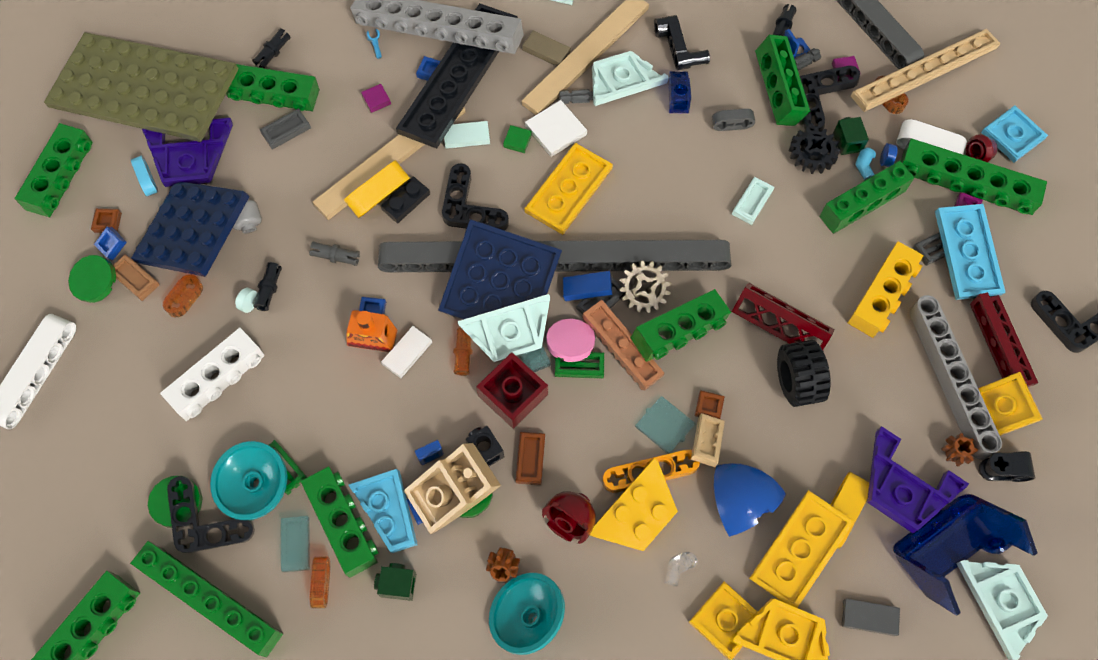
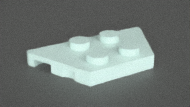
(622, 77)
(509, 329)
(1005, 602)

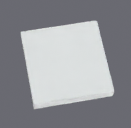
(556, 128)

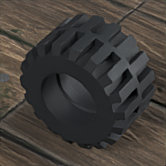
(803, 373)

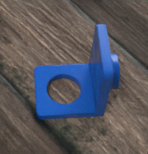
(795, 43)

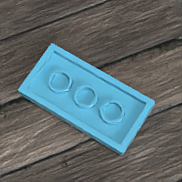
(969, 251)

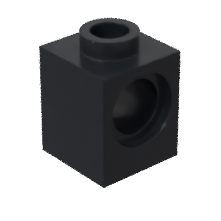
(495, 451)

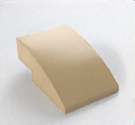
(451, 487)

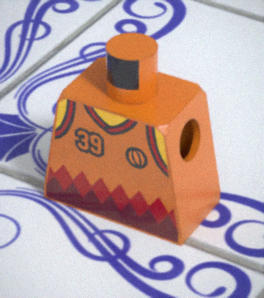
(368, 331)

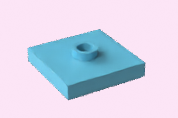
(1014, 133)

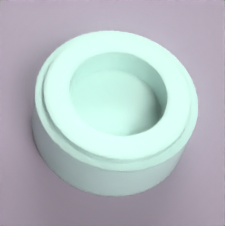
(246, 299)

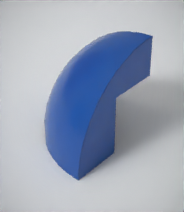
(744, 495)

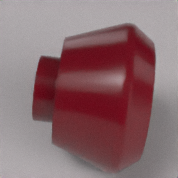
(981, 148)

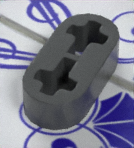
(733, 119)

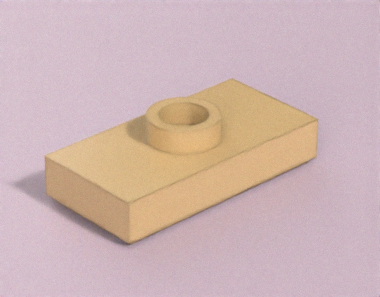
(707, 440)

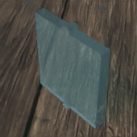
(665, 425)

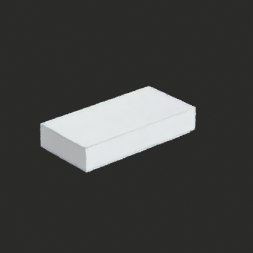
(406, 352)

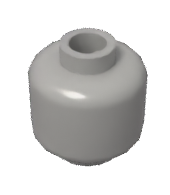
(249, 218)

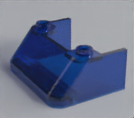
(955, 536)

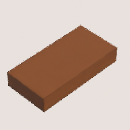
(530, 458)

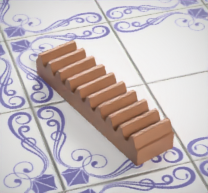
(618, 341)

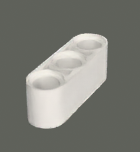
(931, 135)

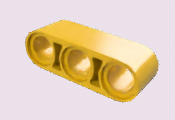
(376, 189)
(851, 498)

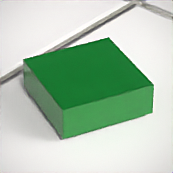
(517, 139)

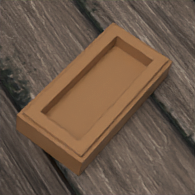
(134, 277)

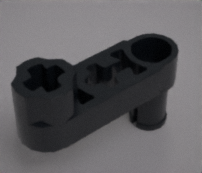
(683, 59)

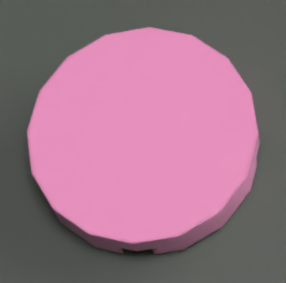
(570, 340)

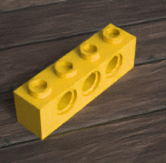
(865, 316)

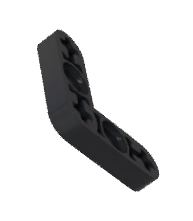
(816, 88)
(464, 211)
(1073, 328)
(200, 532)

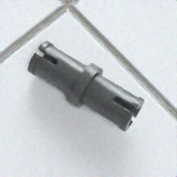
(334, 253)

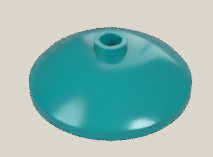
(235, 476)
(516, 608)

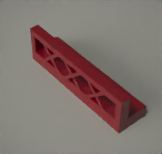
(785, 311)
(1002, 350)

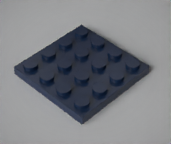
(190, 228)
(497, 271)

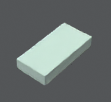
(467, 135)
(753, 200)

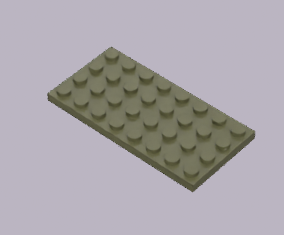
(142, 86)

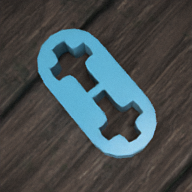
(144, 176)

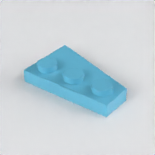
(388, 509)

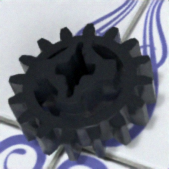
(816, 148)

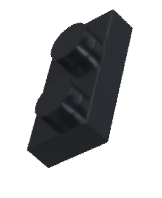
(405, 199)

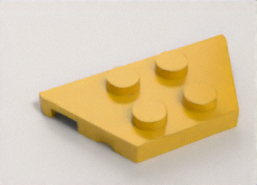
(638, 511)
(784, 633)

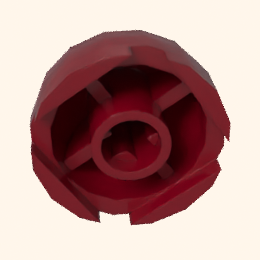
(570, 516)

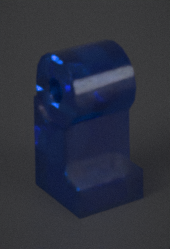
(679, 92)

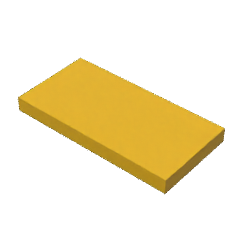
(568, 188)
(801, 549)

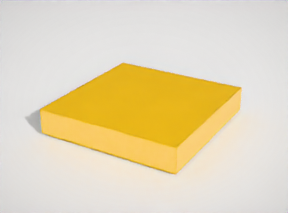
(1010, 403)
(721, 618)

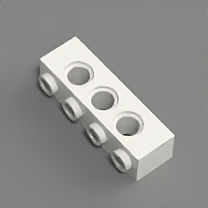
(199, 375)

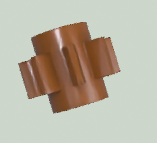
(966, 446)
(503, 564)

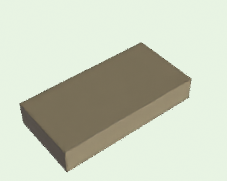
(546, 48)

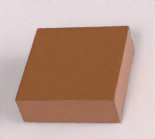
(105, 218)
(709, 404)

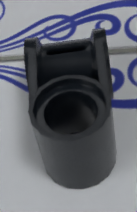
(1008, 467)

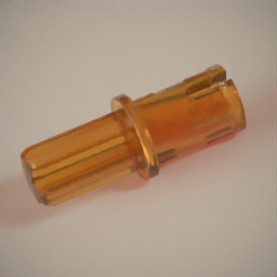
(462, 353)

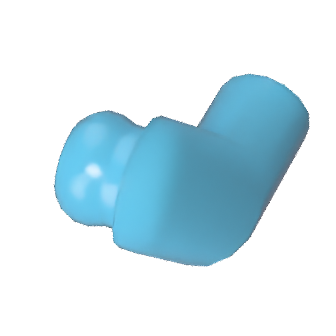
(863, 162)

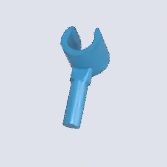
(375, 43)

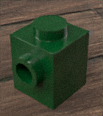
(851, 135)
(395, 582)

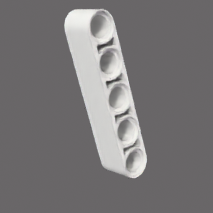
(33, 368)

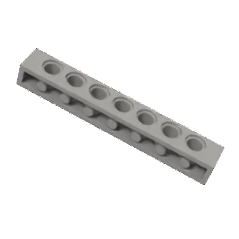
(441, 23)

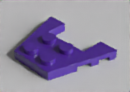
(192, 160)
(903, 494)

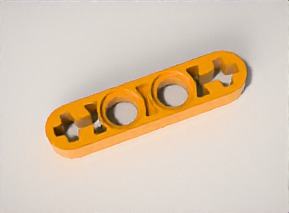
(618, 471)

